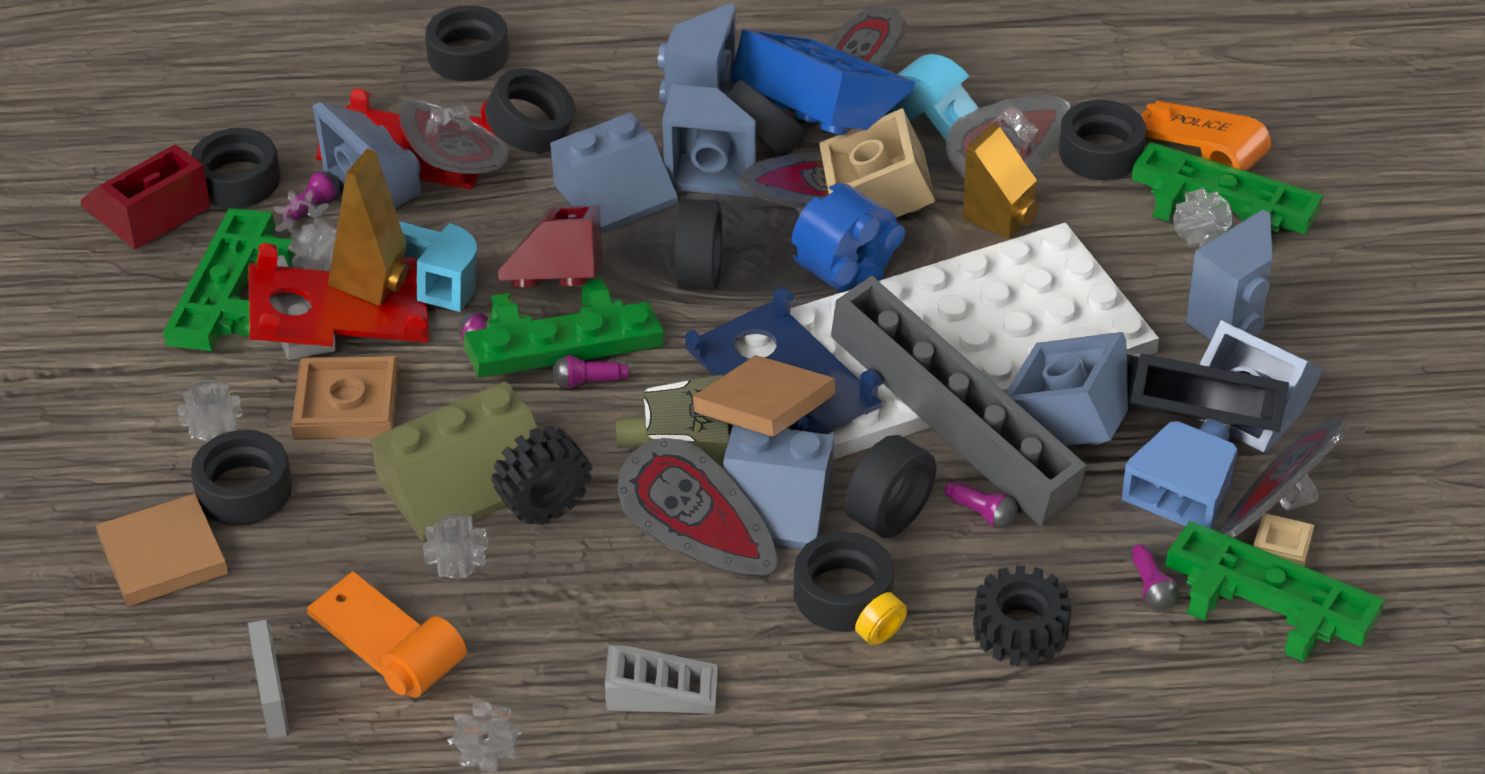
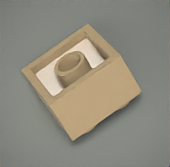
(882, 164)

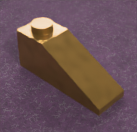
(368, 235)

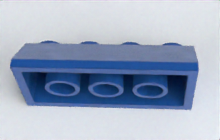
(817, 80)

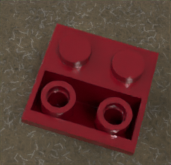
(151, 197)
(559, 247)

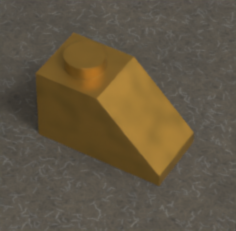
(998, 185)

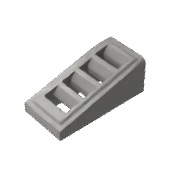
(632, 666)

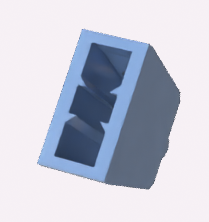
(1183, 473)

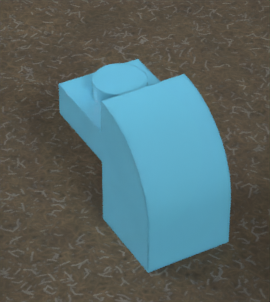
(936, 92)
(443, 265)

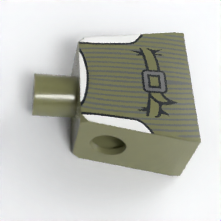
(672, 415)

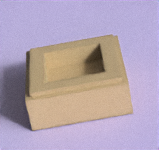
(1284, 538)

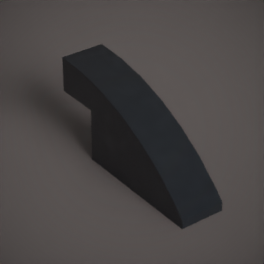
(1205, 392)

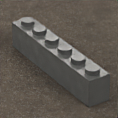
(958, 401)

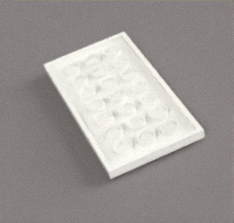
(991, 311)

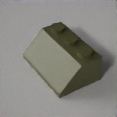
(448, 457)

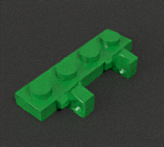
(1176, 173)
(212, 298)
(598, 331)
(1310, 600)

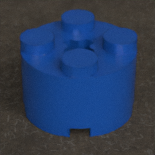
(845, 237)

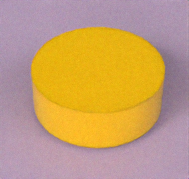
(881, 619)

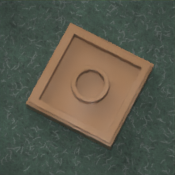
(764, 395)
(345, 397)
(161, 549)

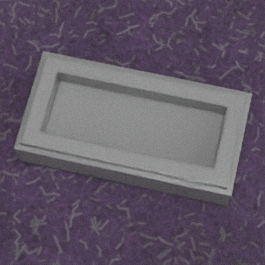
(268, 679)

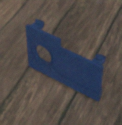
(796, 348)

